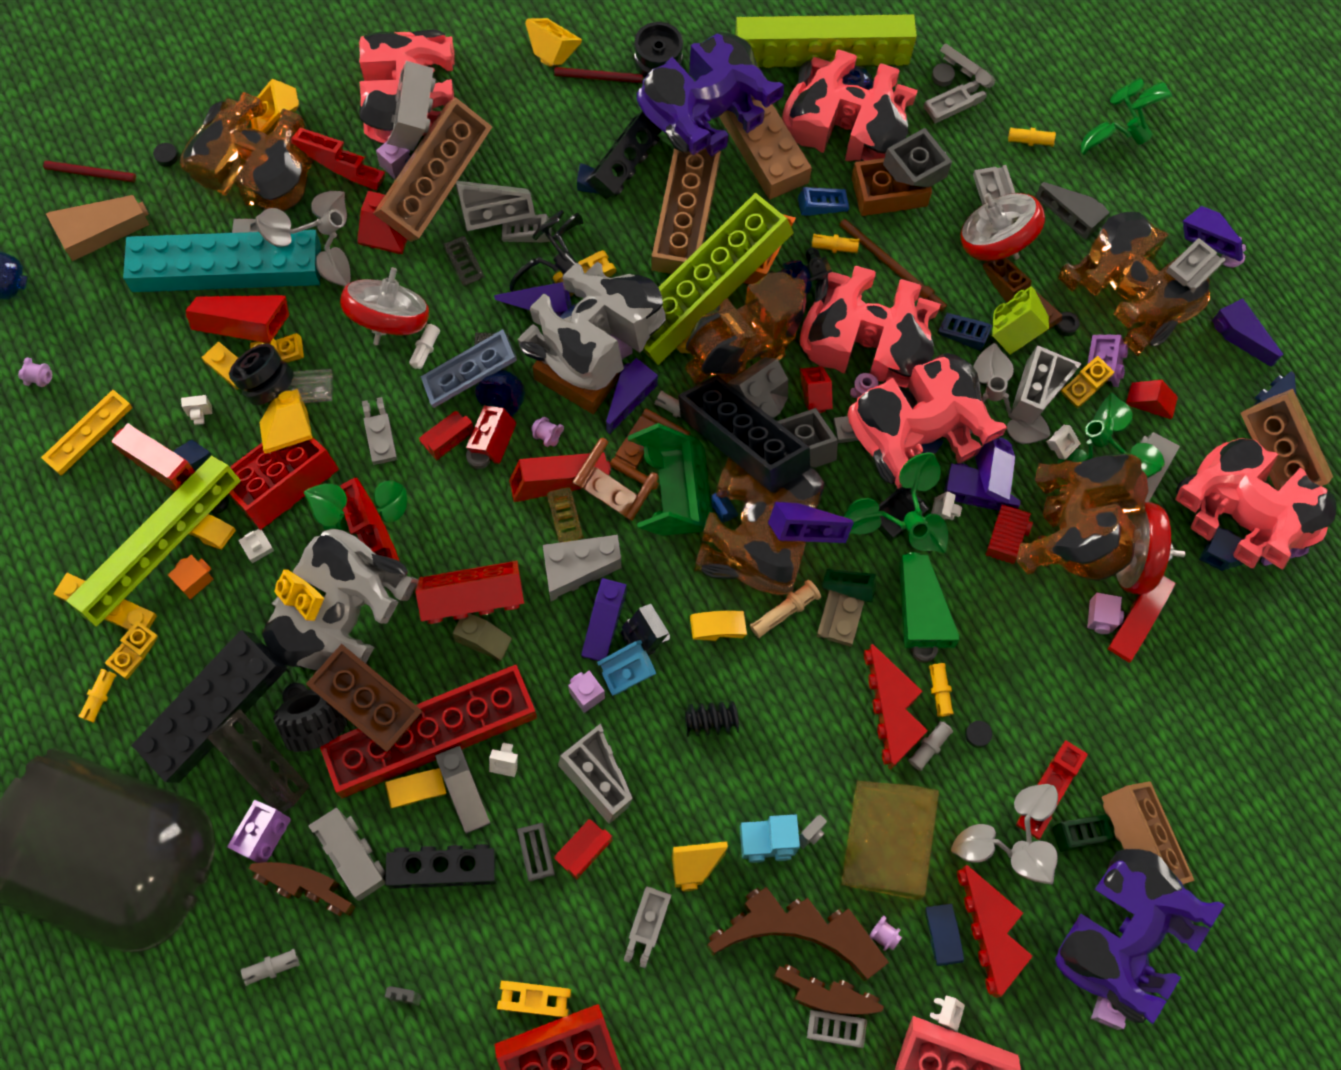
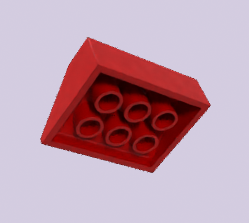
(279, 478)
(469, 591)
(565, 1044)

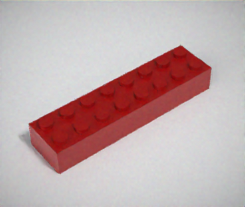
(447, 721)

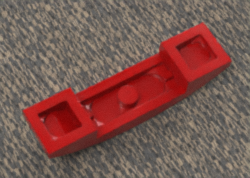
(1060, 774)

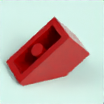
(816, 388)

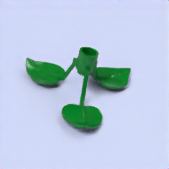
(1137, 126)
(1116, 417)
(329, 500)
(925, 532)

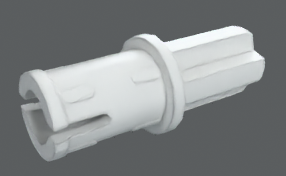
(424, 346)

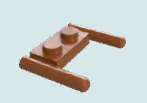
(631, 454)
(609, 490)

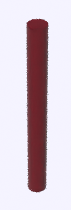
(598, 75)
(89, 171)

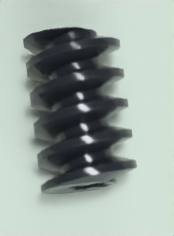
(711, 718)

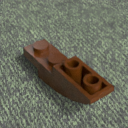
(1011, 280)
(295, 879)
(838, 998)

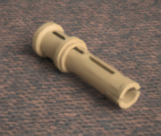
(794, 603)

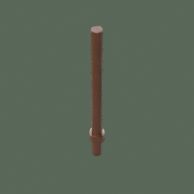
(926, 291)

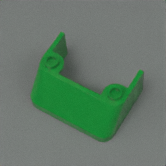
(681, 479)

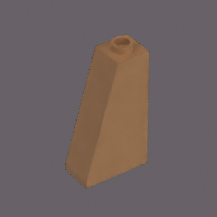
(97, 224)

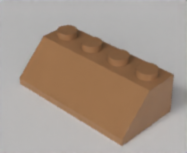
(1284, 429)
(1144, 826)

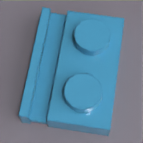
(626, 667)

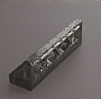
(256, 766)

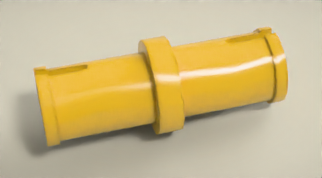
(1031, 136)
(835, 243)
(941, 690)
(97, 695)

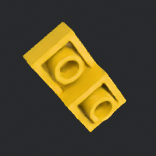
(289, 347)
(1087, 382)
(213, 532)
(298, 593)
(718, 624)
(132, 651)
(415, 788)

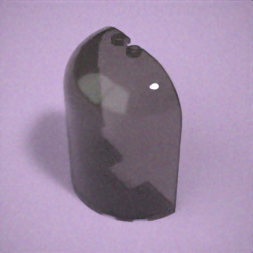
(101, 852)

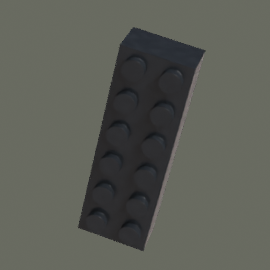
(744, 433)
(226, 684)

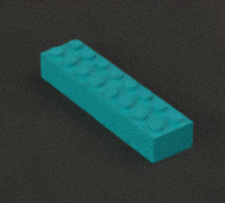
(219, 261)

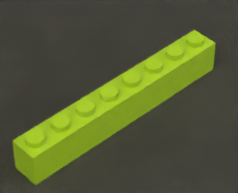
(153, 541)

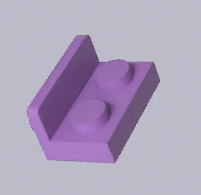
(1111, 351)
(259, 832)

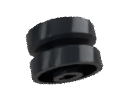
(656, 45)
(261, 374)

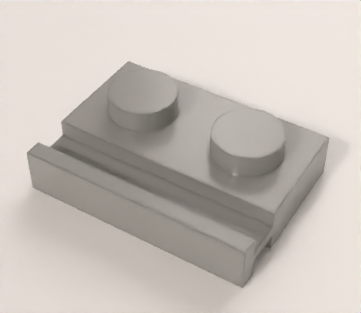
(993, 181)
(1195, 265)

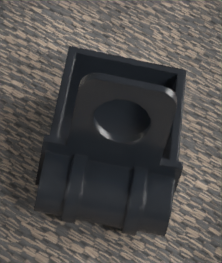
(898, 506)
(647, 627)

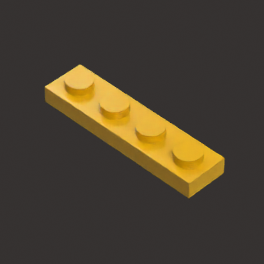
(86, 432)
(123, 615)

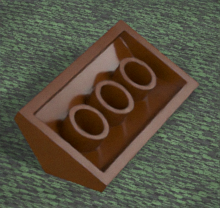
(364, 698)

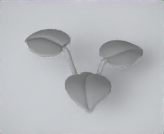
(331, 209)
(995, 371)
(1029, 859)

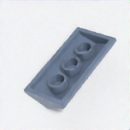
(468, 368)

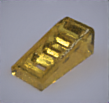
(561, 495)

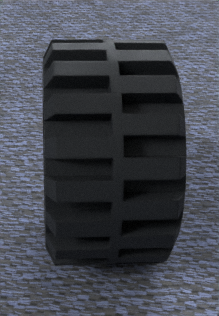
(308, 722)

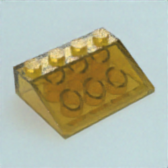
(890, 839)

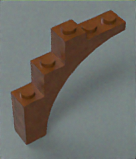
(841, 936)

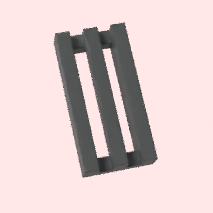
(541, 874)
(403, 995)

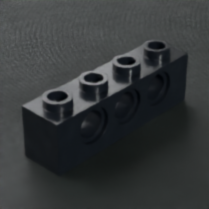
(602, 177)
(482, 874)

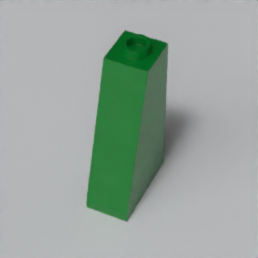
(924, 608)

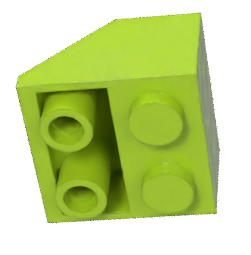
(1019, 320)

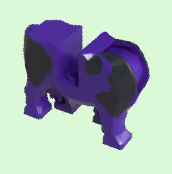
(723, 81)
(1120, 966)

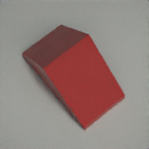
(1152, 397)

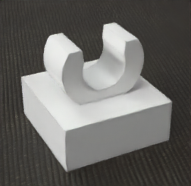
(196, 408)
(1063, 442)
(945, 506)
(256, 545)
(503, 761)
(951, 1012)

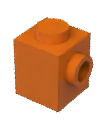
(191, 575)

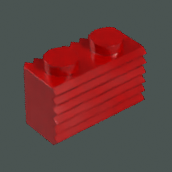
(1008, 533)

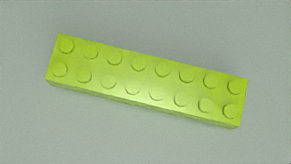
(797, 39)
(717, 271)

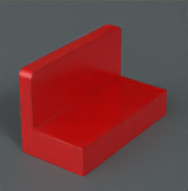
(492, 433)
(447, 434)
(583, 848)

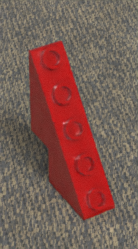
(893, 696)
(992, 920)

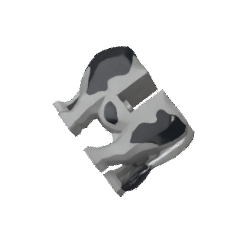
(582, 344)
(351, 578)

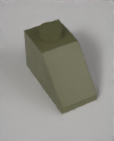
(481, 636)

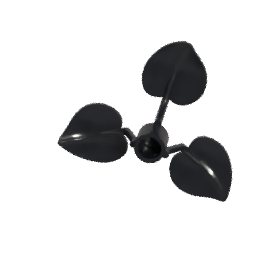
(564, 259)

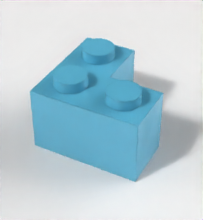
(770, 838)

